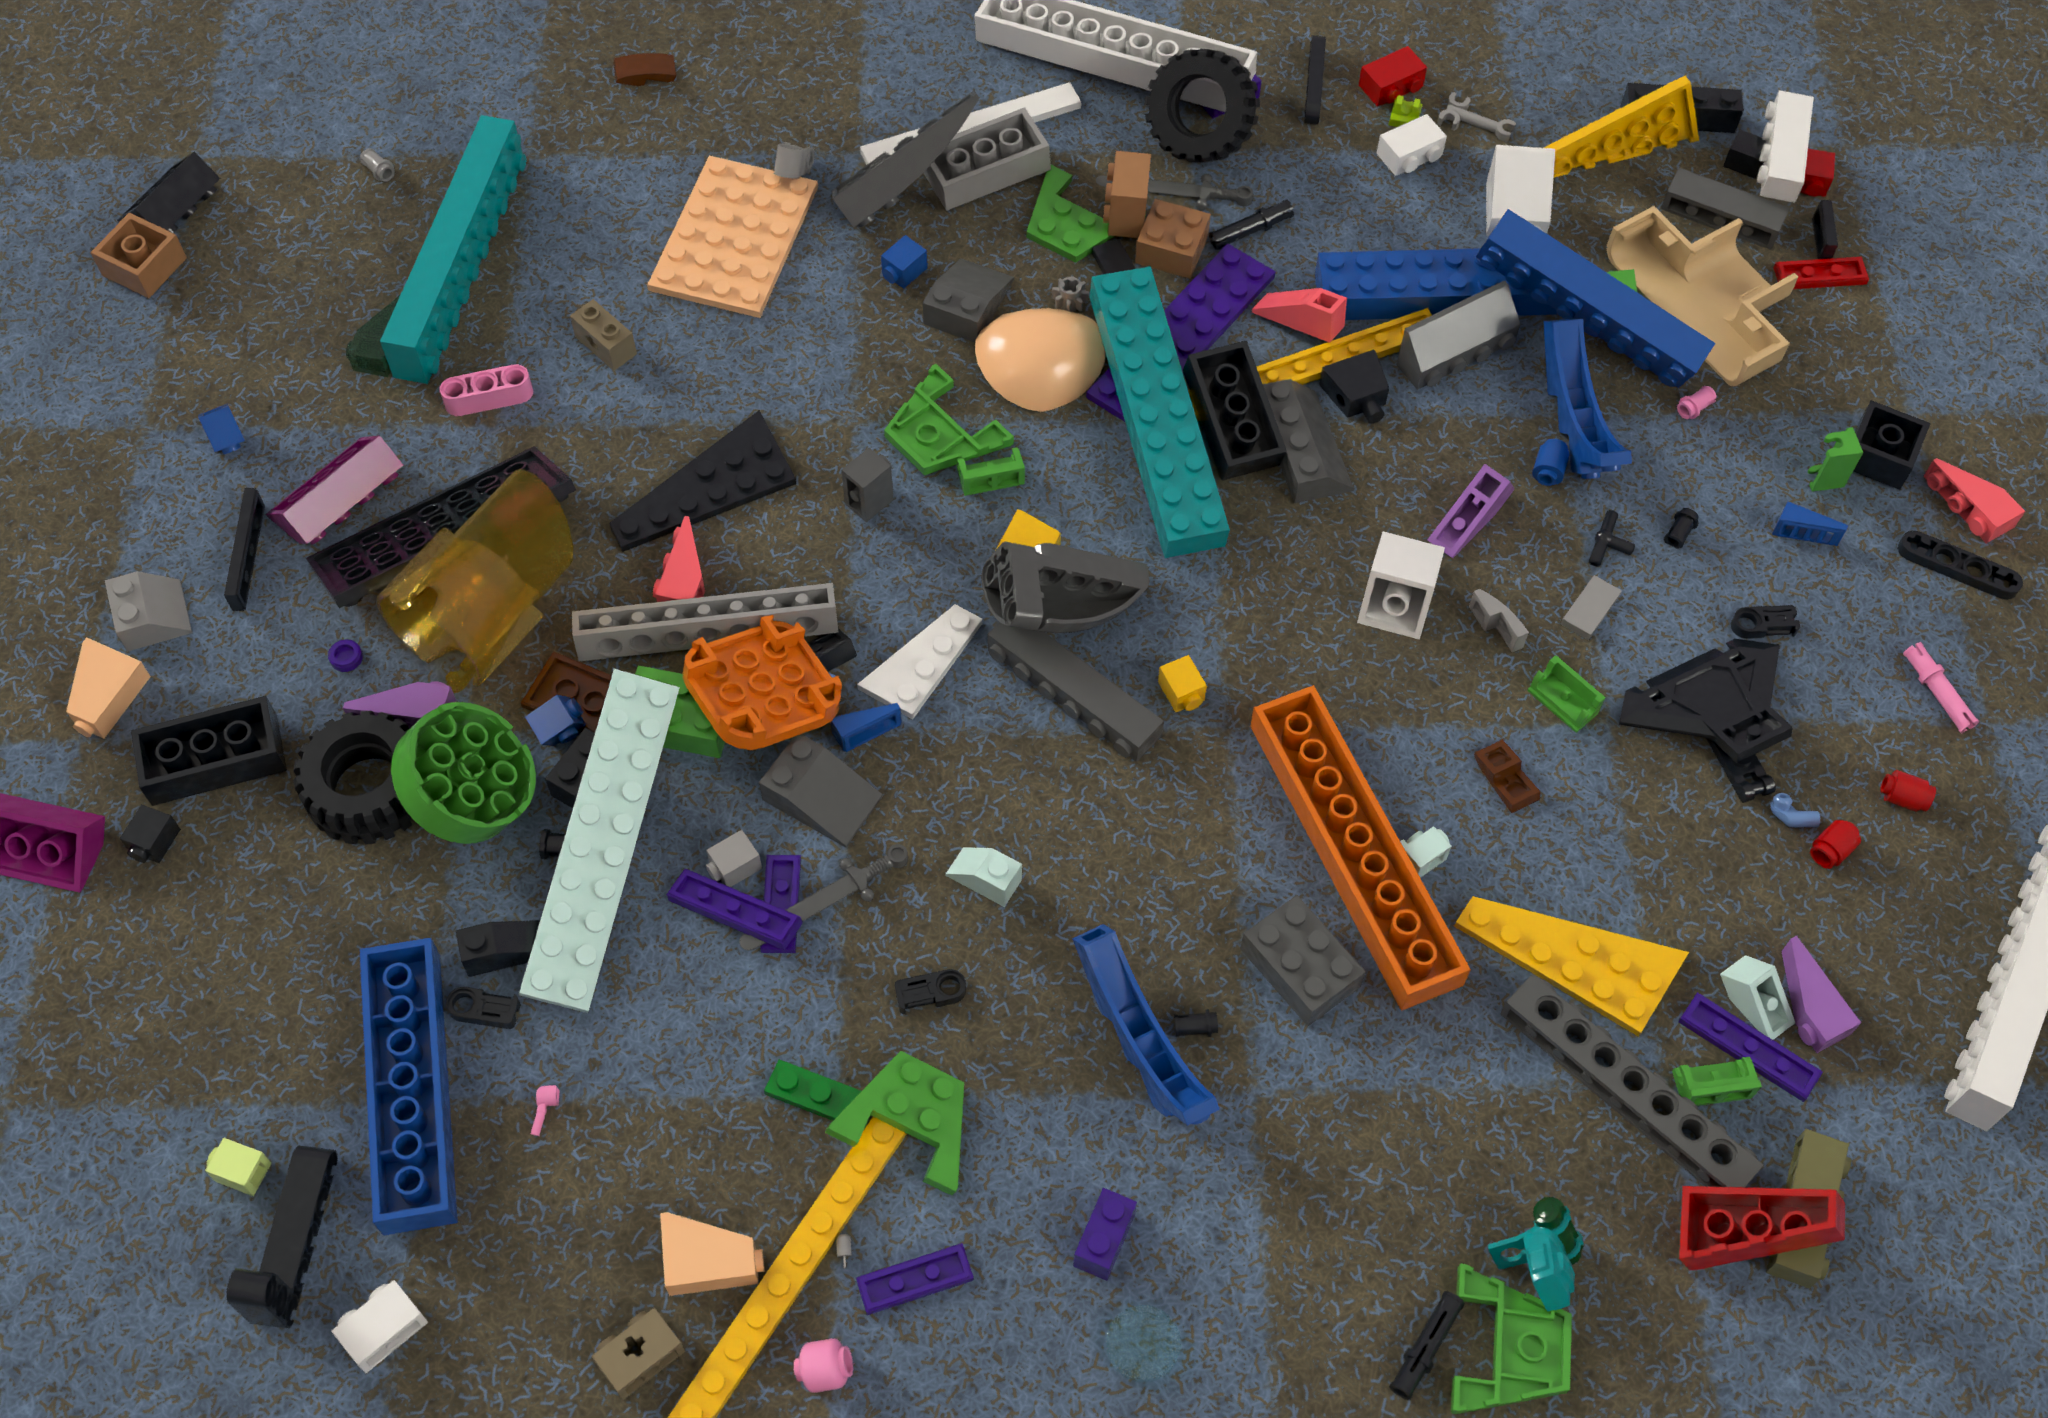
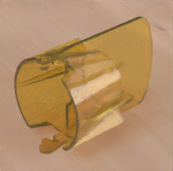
(482, 582)

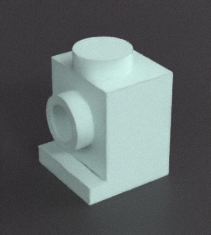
(1427, 849)

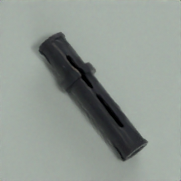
(1260, 220)
(1405, 1381)

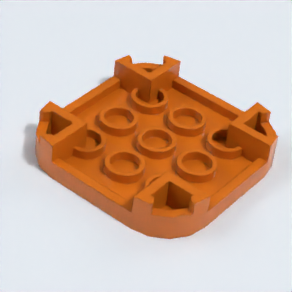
(761, 684)

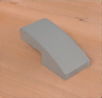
(1493, 614)

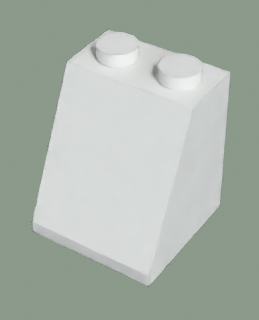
(1522, 183)
(1401, 585)

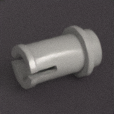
(382, 169)

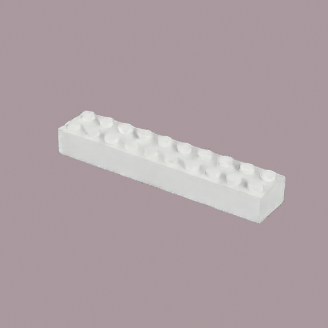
(1100, 42)
(2010, 1011)

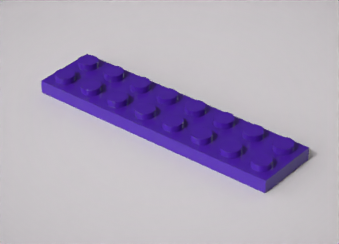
(1201, 312)

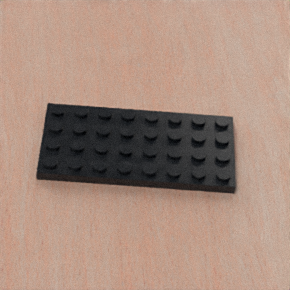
(380, 552)

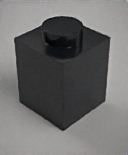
(1745, 154)
(149, 834)

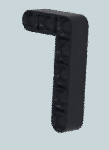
(275, 1290)

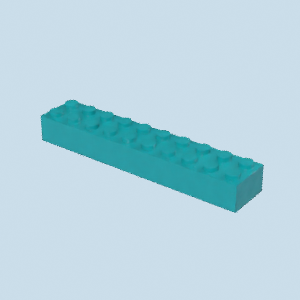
(453, 250)
(1158, 413)

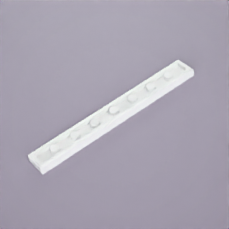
(1038, 105)

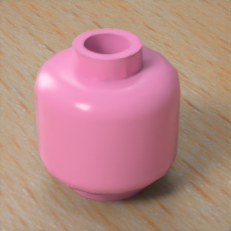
(823, 1365)

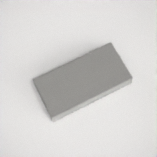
(1591, 607)

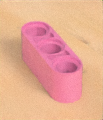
(486, 390)

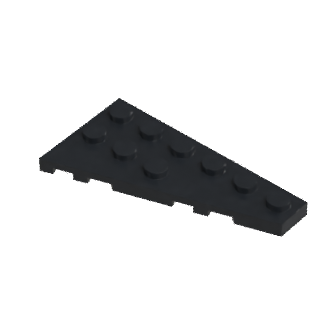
(723, 477)

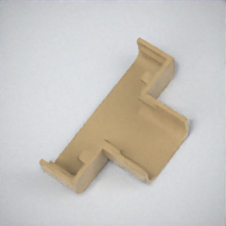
(1706, 289)

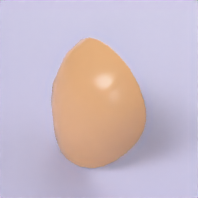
(1040, 356)

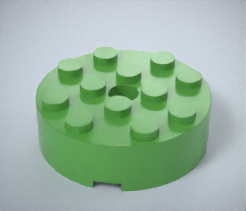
(463, 773)

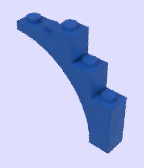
(1579, 415)
(1144, 1043)

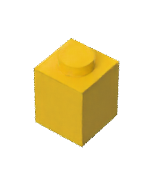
(1182, 684)

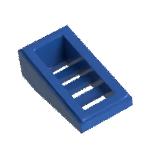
(1808, 525)
(862, 726)

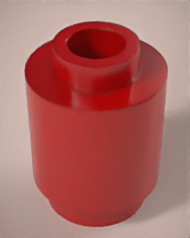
(1908, 791)
(1835, 844)

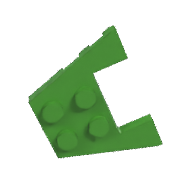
(1062, 224)
(932, 437)
(918, 1103)
(1529, 1347)

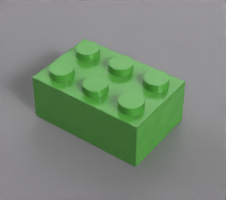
(688, 726)

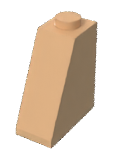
(103, 688)
(706, 1256)

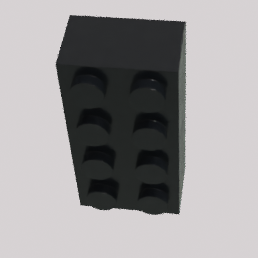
(1234, 410)
(208, 750)

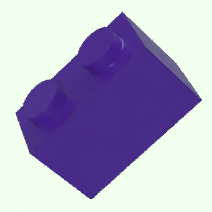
(1105, 1234)

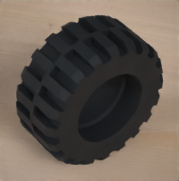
(1165, 99)
(329, 756)

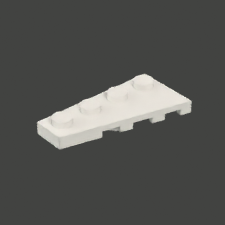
(922, 663)

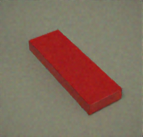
(1824, 272)

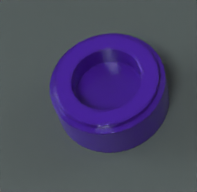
(345, 655)

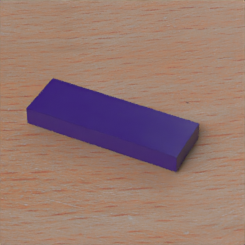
(782, 890)
(914, 1279)

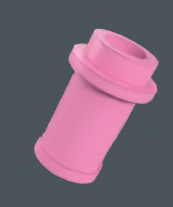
(1692, 405)

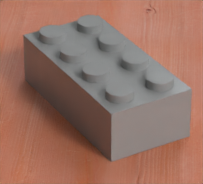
(989, 159)

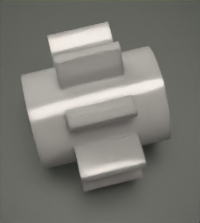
(1070, 294)

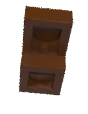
(637, 68)
(1504, 773)

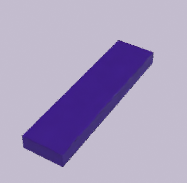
(734, 909)
(1743, 1040)

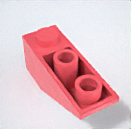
(1306, 310)
(1980, 503)
(681, 568)

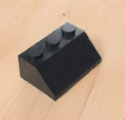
(176, 193)

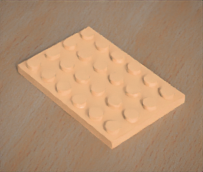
(733, 237)

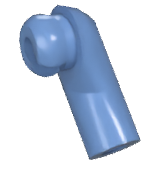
(1783, 810)

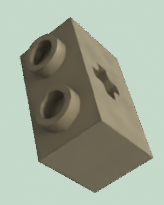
(603, 334)
(625, 1369)

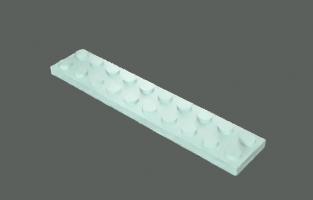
(599, 842)

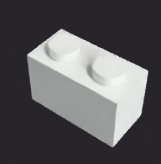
(1411, 145)
(379, 1325)

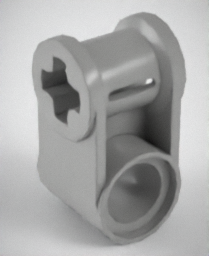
(793, 160)

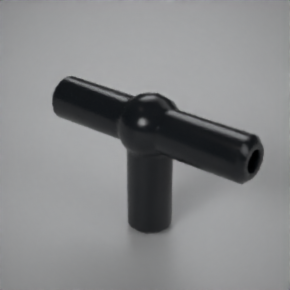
(1605, 539)

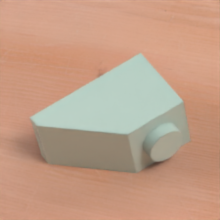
(987, 873)
(1758, 995)

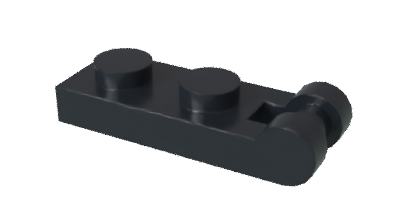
(1737, 773)

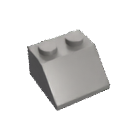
(147, 609)

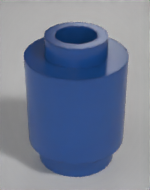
(1551, 462)

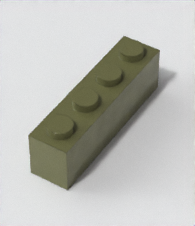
(1815, 1164)

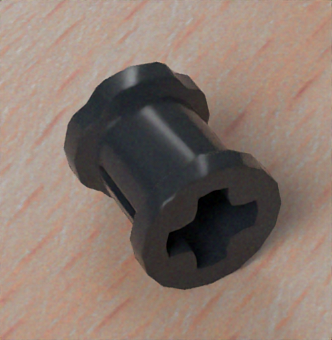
(550, 844)

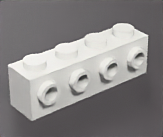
(1786, 146)

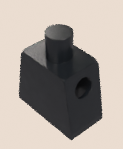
(1357, 385)

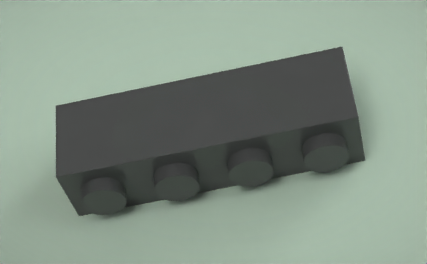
(1720, 204)

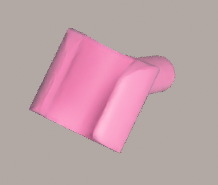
(545, 1097)

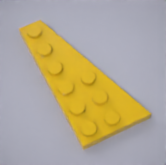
(1632, 130)
(1597, 967)

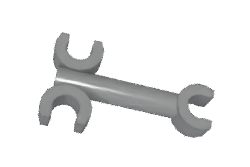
(1458, 112)

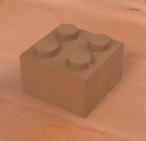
(1127, 194)
(1172, 238)
(138, 255)

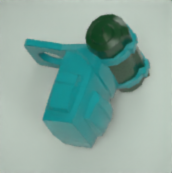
(1549, 1251)

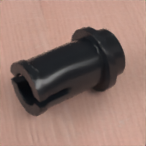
(1684, 522)
(1196, 1023)

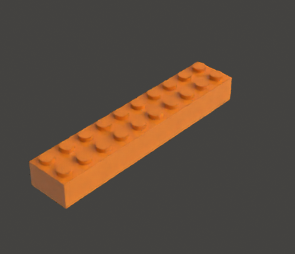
(1359, 848)

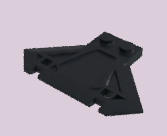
(1715, 699)

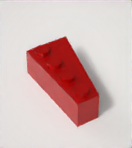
(1753, 1223)

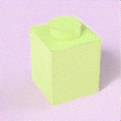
(237, 1166)

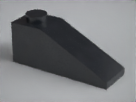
(496, 945)

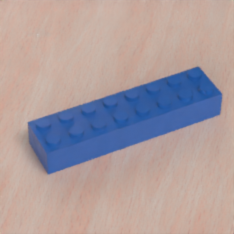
(1411, 280)
(1588, 293)
(407, 1087)

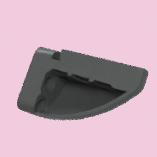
(1059, 587)

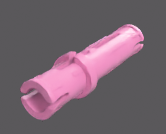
(1939, 685)

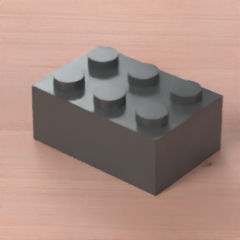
(1302, 960)

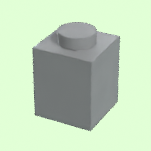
(733, 859)

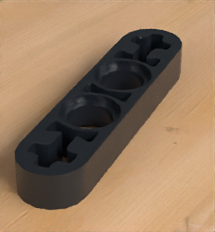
(1315, 79)
(1960, 561)

